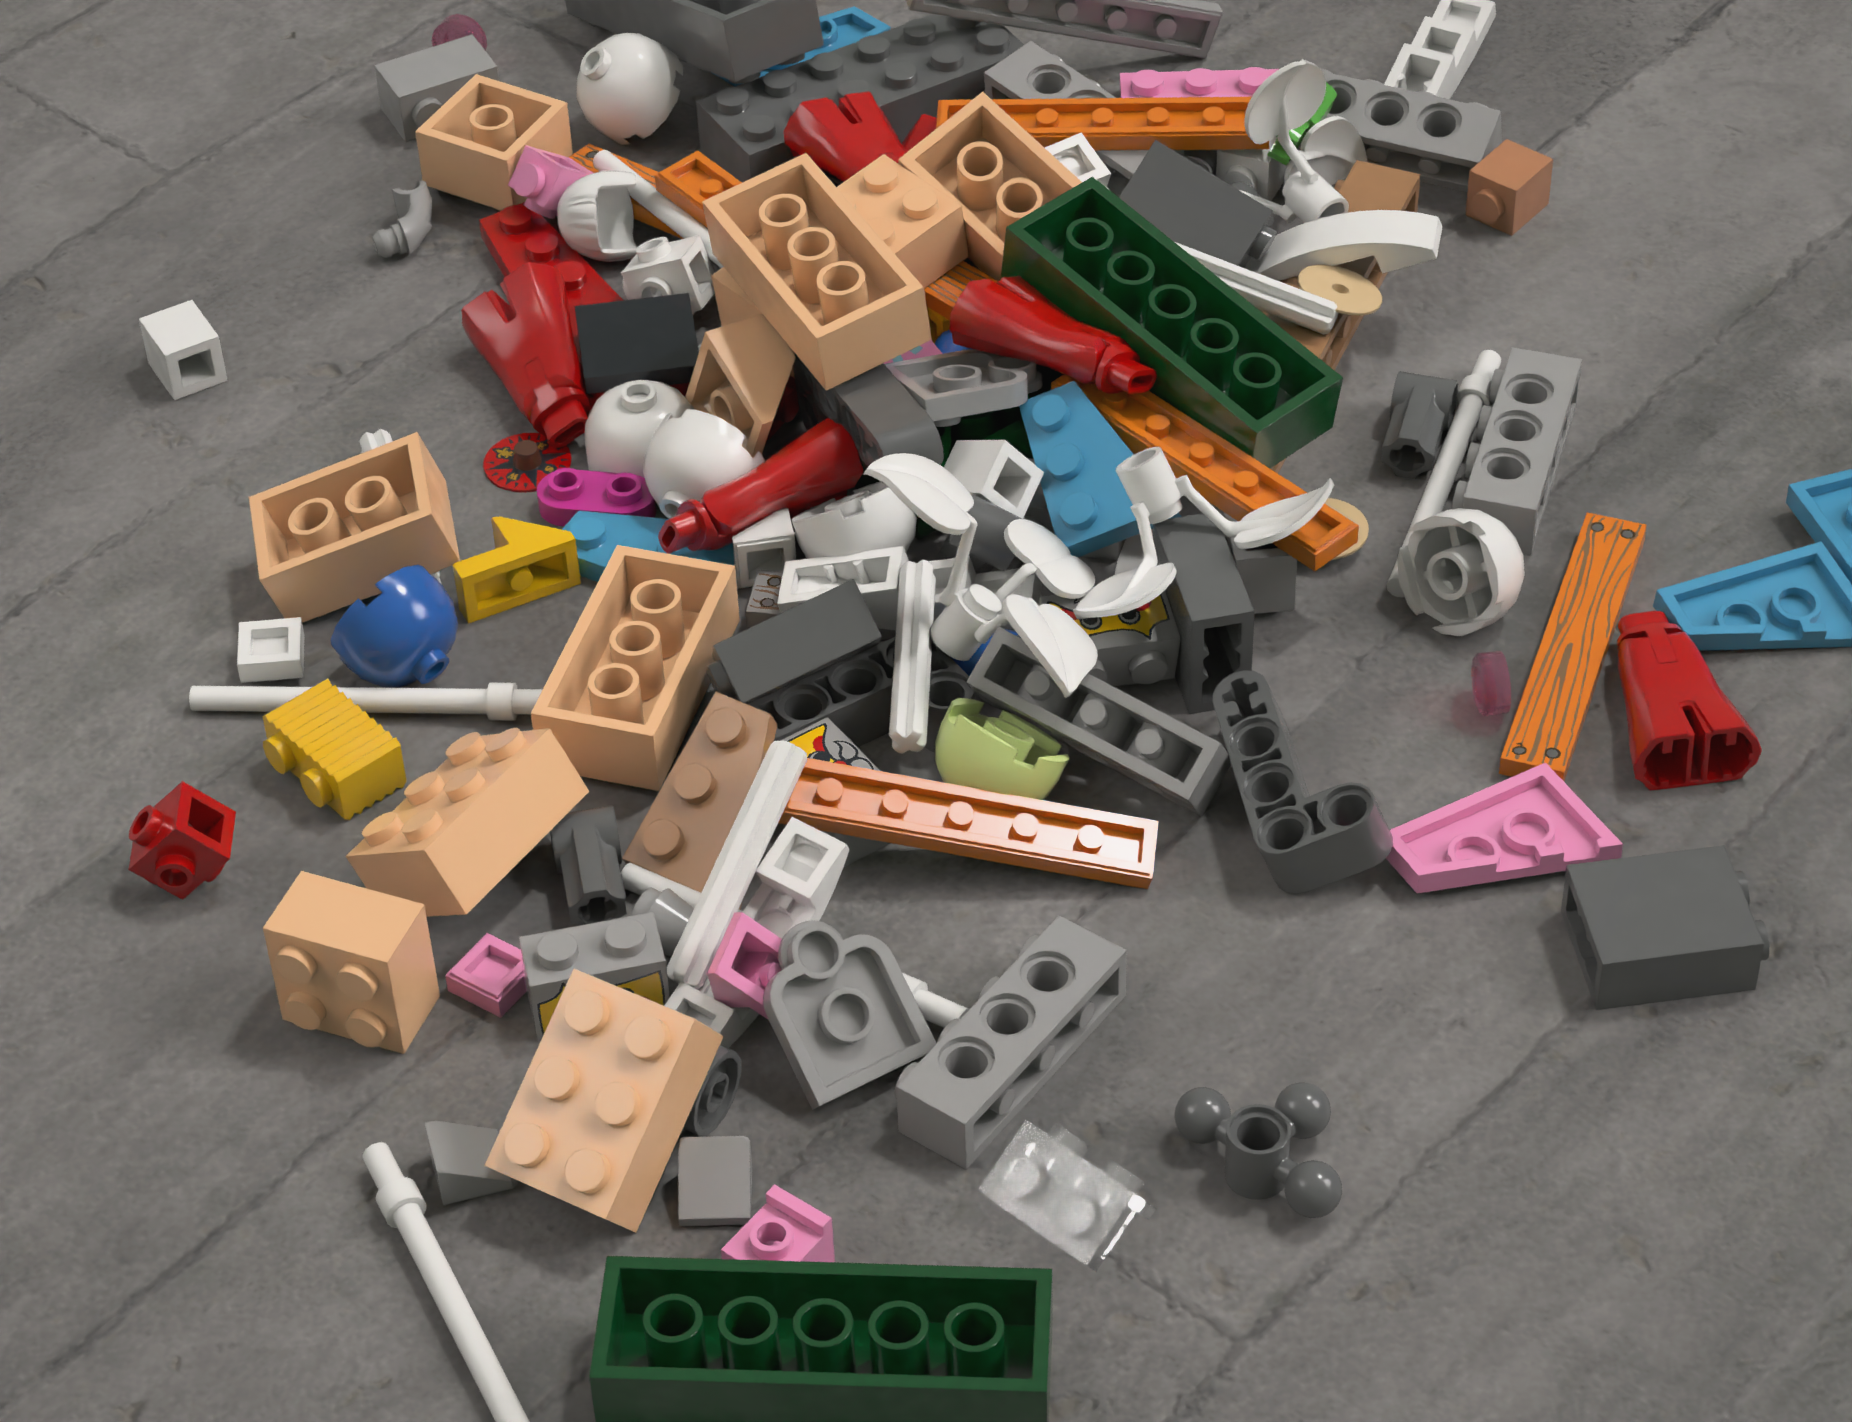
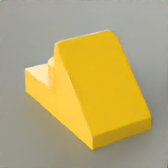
(523, 567)

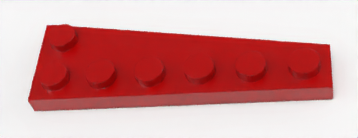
(524, 236)

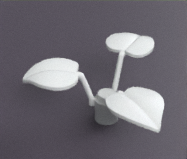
(1326, 152)
(1155, 498)
(974, 612)

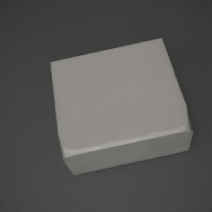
(459, 1161)
(714, 1180)

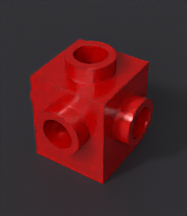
(181, 840)

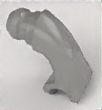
(414, 222)

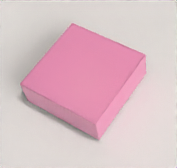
(489, 976)

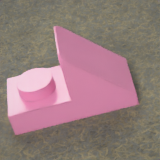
(744, 964)

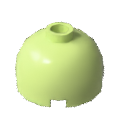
(996, 753)

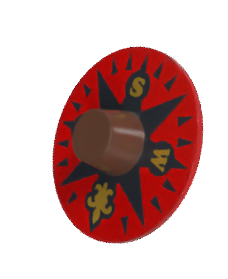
(523, 461)

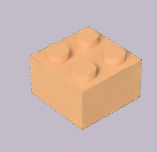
(480, 136)
(352, 962)

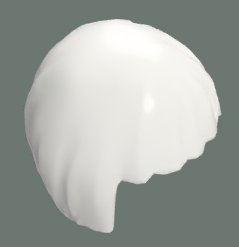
(598, 216)

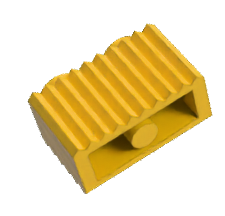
(334, 750)

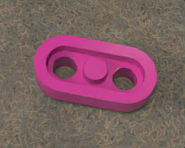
(573, 490)

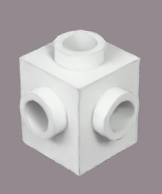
(670, 269)

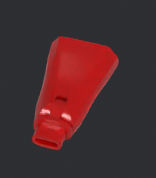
(844, 136)
(1023, 324)
(533, 349)
(798, 477)
(1676, 713)

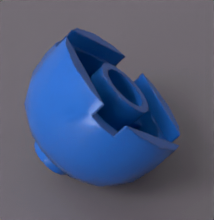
(401, 632)

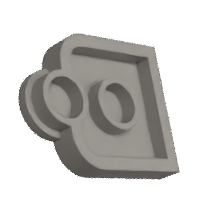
(966, 383)
(842, 1011)

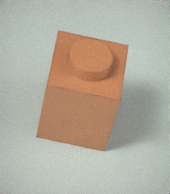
(1509, 187)

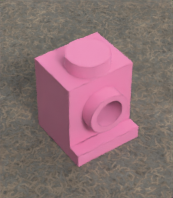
(544, 178)
(783, 1232)

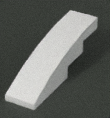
(1443, 48)
(878, 581)

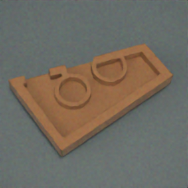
(703, 793)

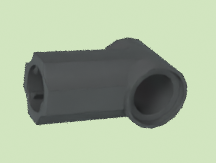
(1418, 416)
(988, 545)
(589, 858)

